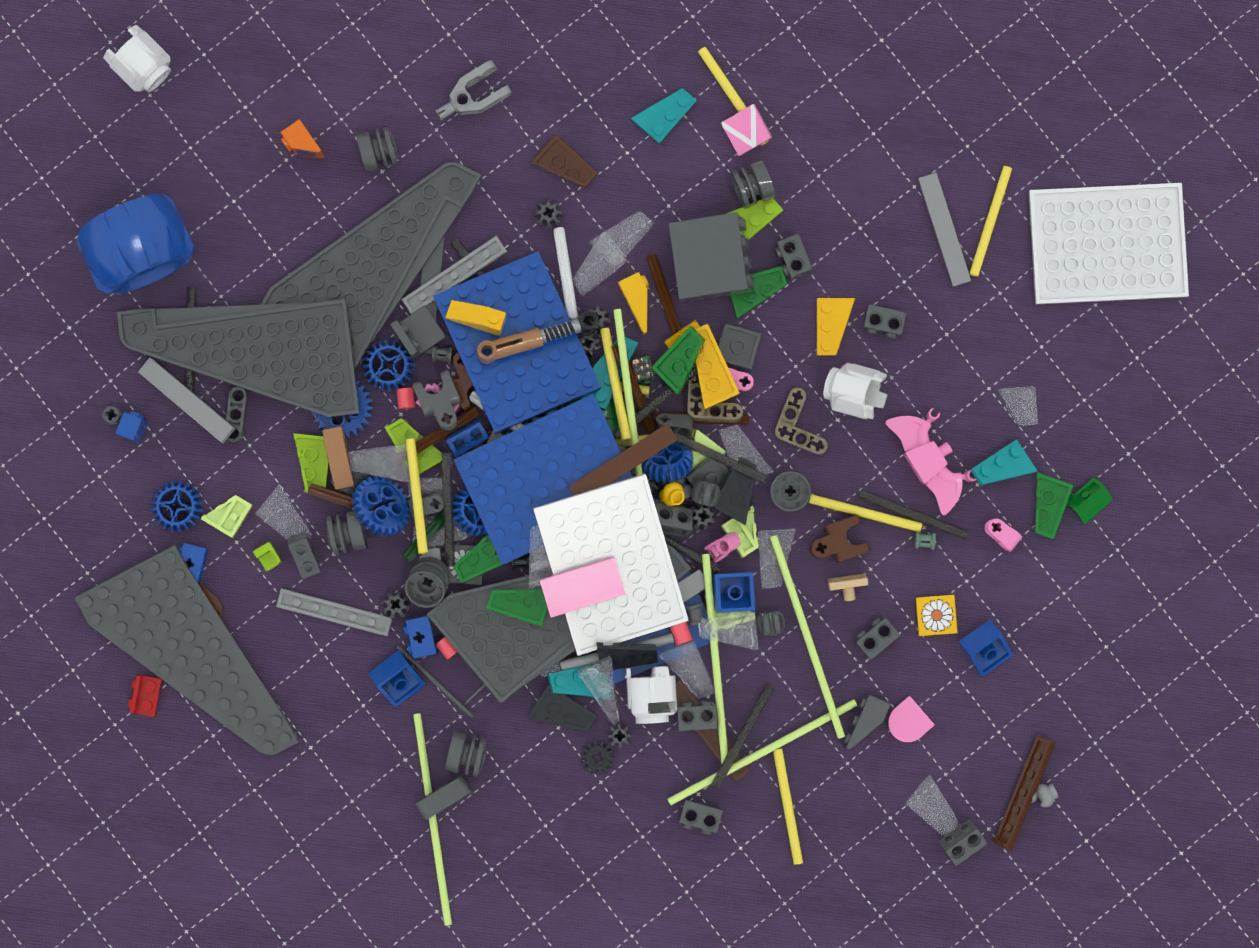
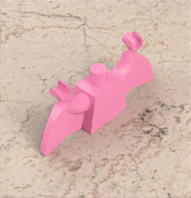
(928, 459)

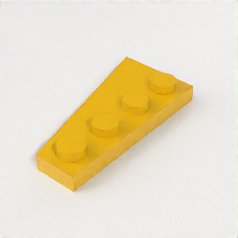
(713, 374)

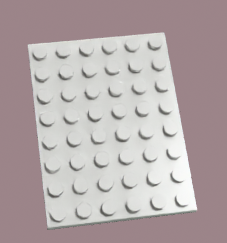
(1108, 243)
(622, 525)

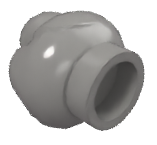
(1046, 795)

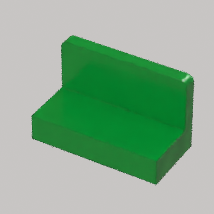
(1089, 500)

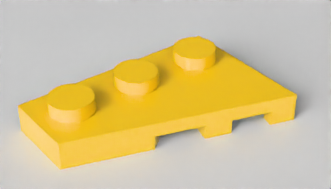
(831, 323)

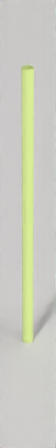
(626, 382)
(807, 636)
(715, 660)
(763, 751)
(432, 821)

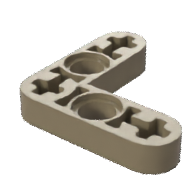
(705, 414)
(790, 425)

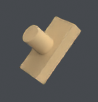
(848, 583)

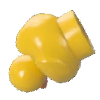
(672, 494)

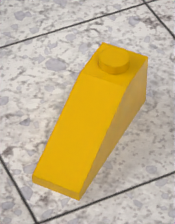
(635, 293)
(477, 317)

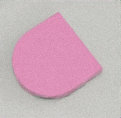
(908, 721)

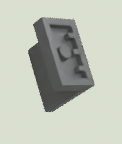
(418, 332)

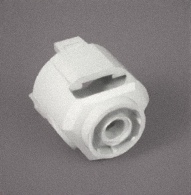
(140, 61)
(855, 390)
(652, 696)

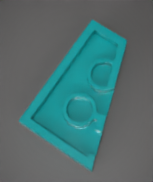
(664, 115)
(1004, 464)
(568, 682)

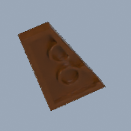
(565, 162)

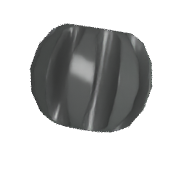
(545, 219)
(602, 318)
(706, 493)
(702, 522)
(390, 606)
(770, 622)

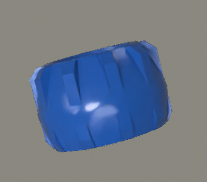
(135, 244)

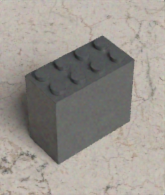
(711, 257)

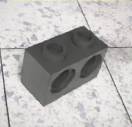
(799, 255)
(884, 316)
(670, 524)
(303, 555)
(880, 642)
(697, 722)
(702, 811)
(962, 842)

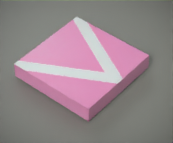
(746, 130)

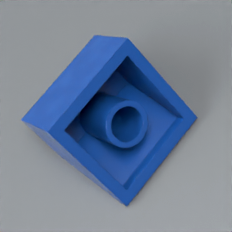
(733, 592)
(986, 648)
(396, 679)

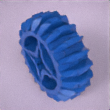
(381, 371)
(669, 463)
(177, 497)
(467, 524)

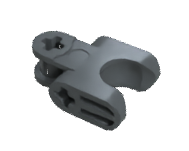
(440, 403)

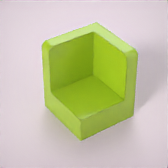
(268, 556)

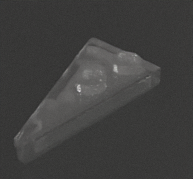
(600, 682)

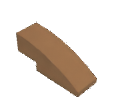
(338, 458)

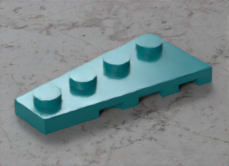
(600, 369)

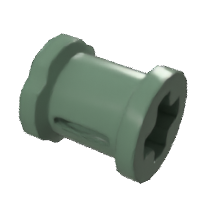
(925, 540)

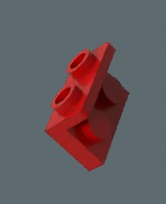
(145, 695)

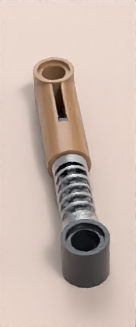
(535, 338)

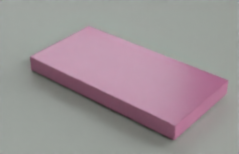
(582, 587)

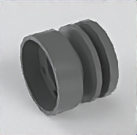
(377, 149)
(752, 184)
(798, 499)
(346, 532)
(427, 582)
(466, 754)

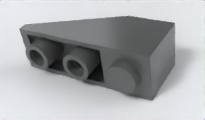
(870, 717)

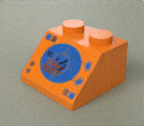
(300, 141)

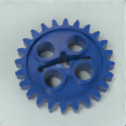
(356, 421)
(374, 490)

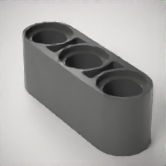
(234, 405)
(443, 797)

